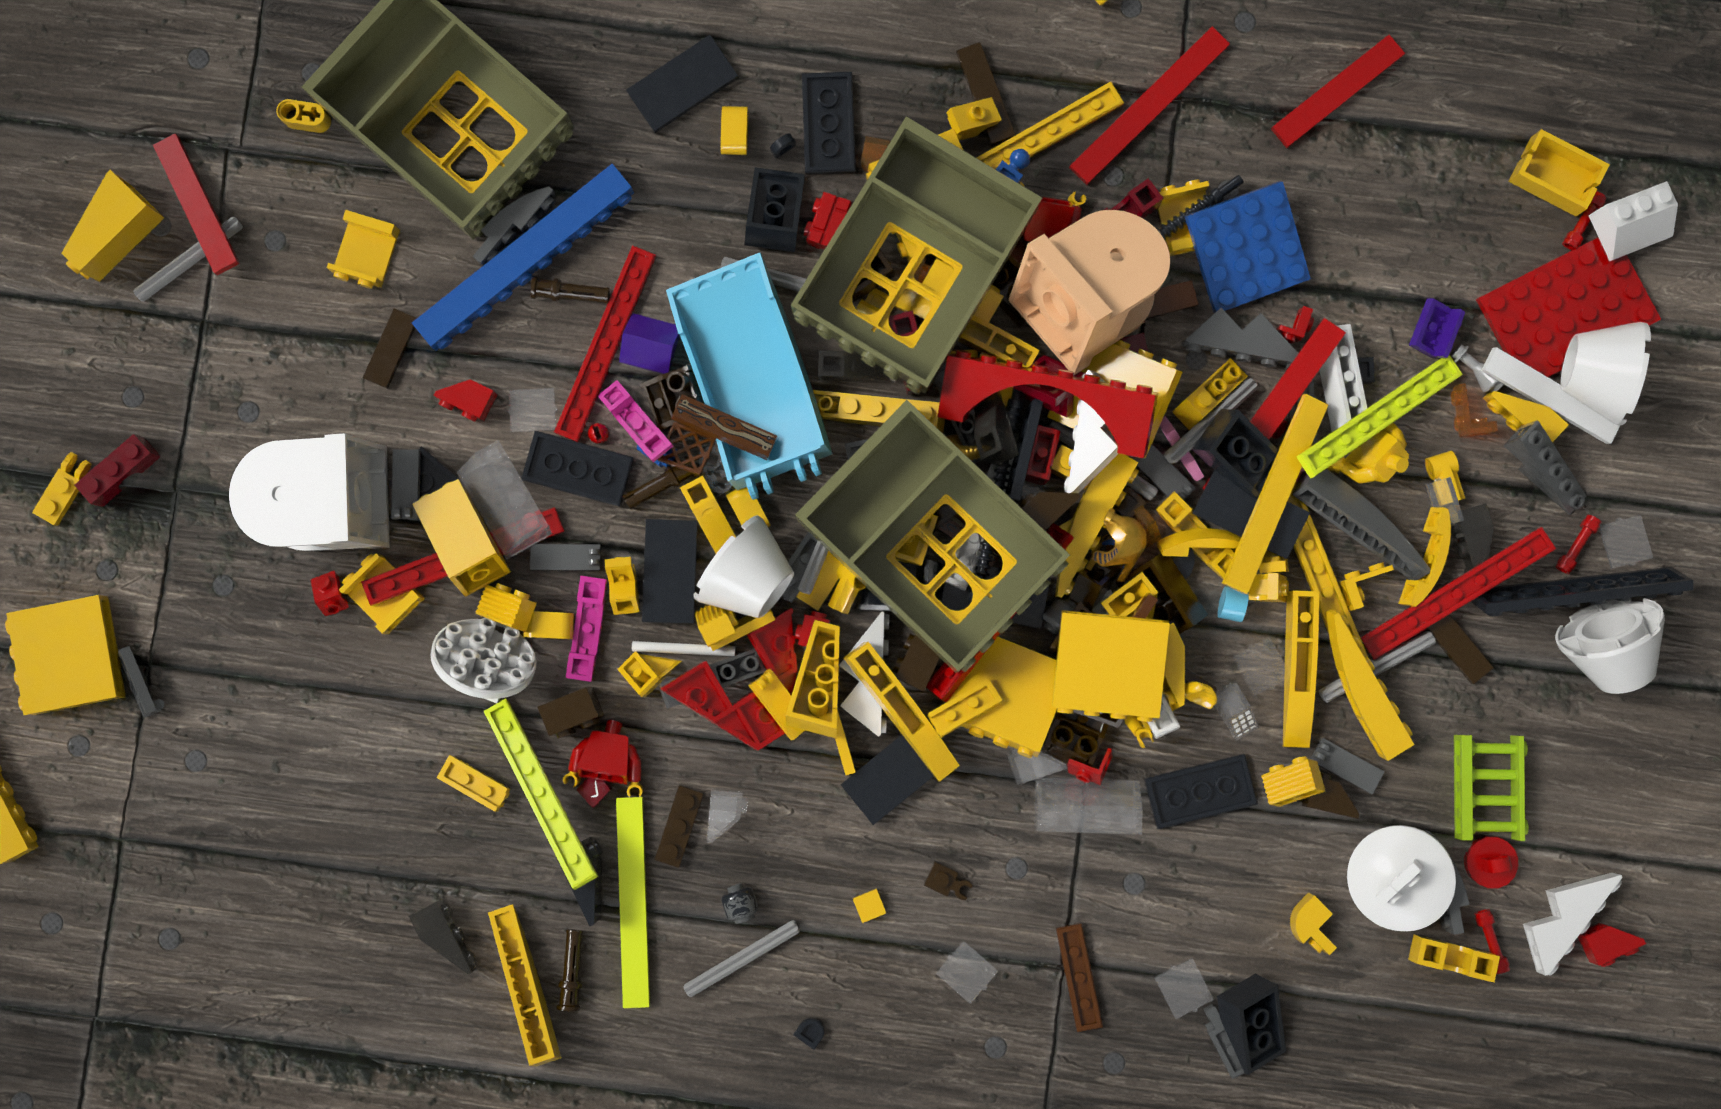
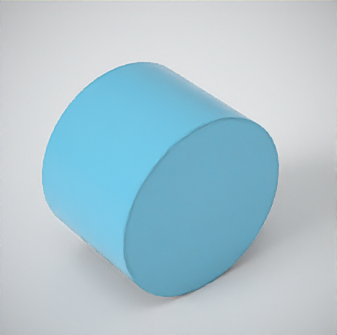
(1232, 605)

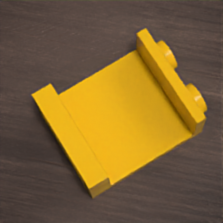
(1175, 201)
(365, 250)
(387, 613)

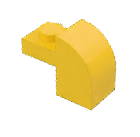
(622, 585)
(1306, 921)

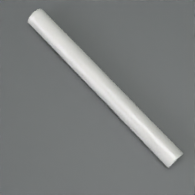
(678, 648)

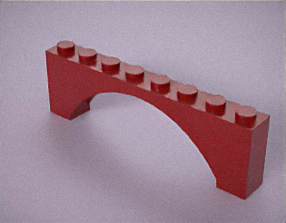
(1124, 409)

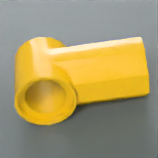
(1445, 466)
(845, 590)

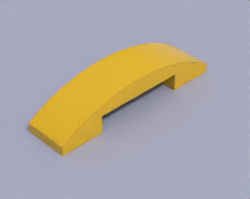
(1180, 518)
(1439, 527)
(1179, 543)

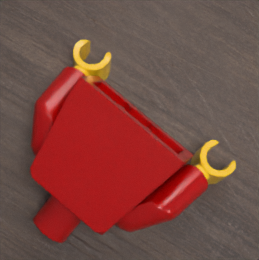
(1053, 216)
(606, 758)

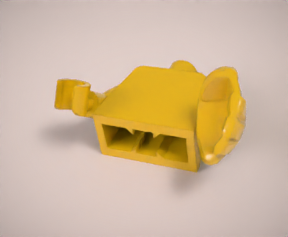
(1376, 458)
(1194, 692)

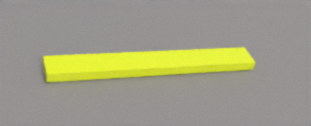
(1378, 416)
(541, 794)
(633, 902)

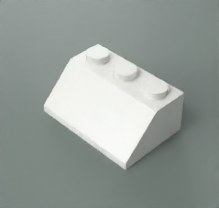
(1636, 221)

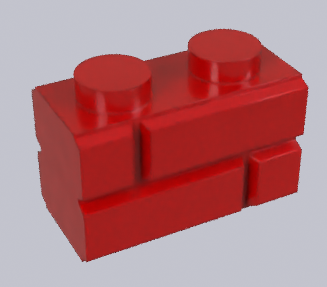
(829, 214)
(1042, 455)

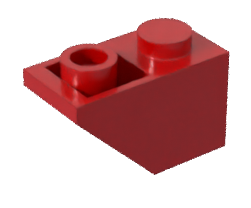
(469, 397)
(1606, 943)

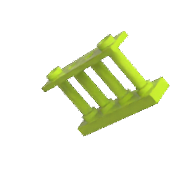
(1466, 799)

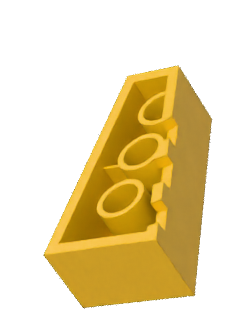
(816, 688)

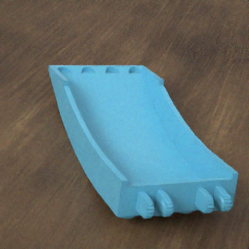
(750, 369)

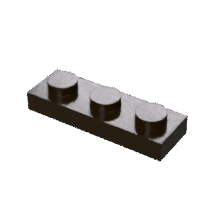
(679, 826)

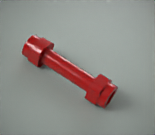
(1574, 238)
(1589, 526)
(1485, 920)

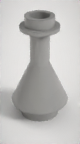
(1485, 381)

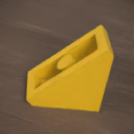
(1129, 596)
(646, 671)

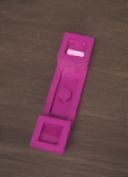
(635, 421)
(587, 628)

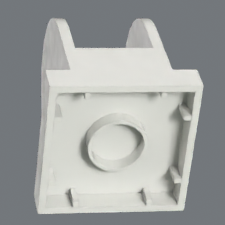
(314, 494)

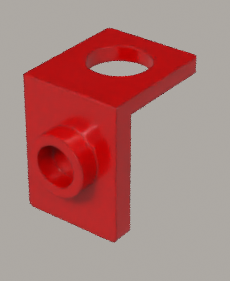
(1087, 773)

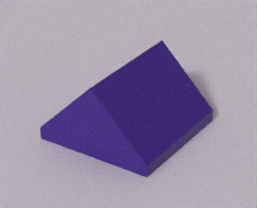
(649, 344)

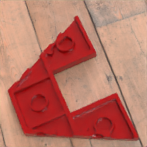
(747, 717)

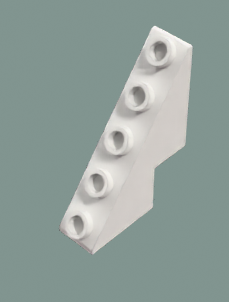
(1092, 449)
(860, 701)
(1571, 911)

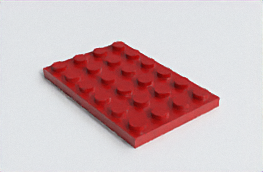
(1563, 298)

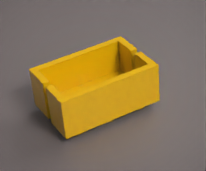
(1559, 172)

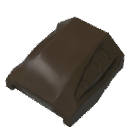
(665, 391)
(1075, 738)

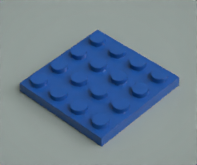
(1247, 247)

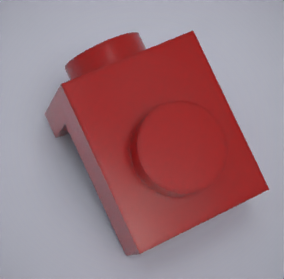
(1302, 324)
(327, 593)
(803, 631)

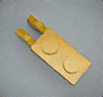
(61, 490)

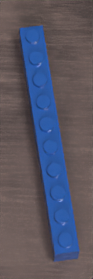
(523, 258)

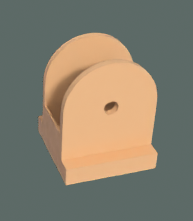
(1090, 283)

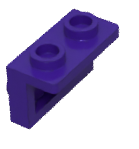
(1436, 329)

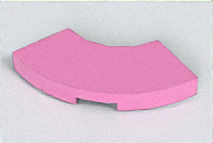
(1187, 460)

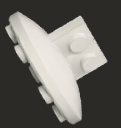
(482, 660)
(1401, 878)

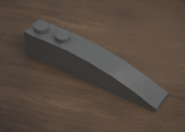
(1360, 520)

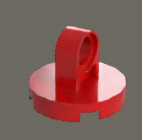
(1491, 862)

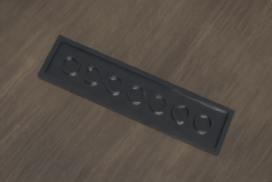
(1578, 590)

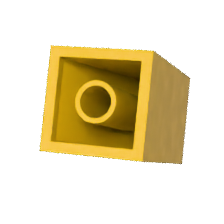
(109, 228)
(460, 538)

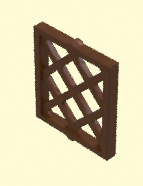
(681, 465)

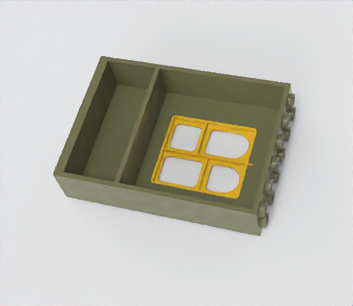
(399, 70)
(947, 209)
(887, 498)

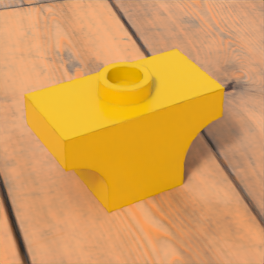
(973, 118)
(1269, 588)

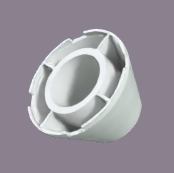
(1607, 369)
(746, 572)
(1615, 643)

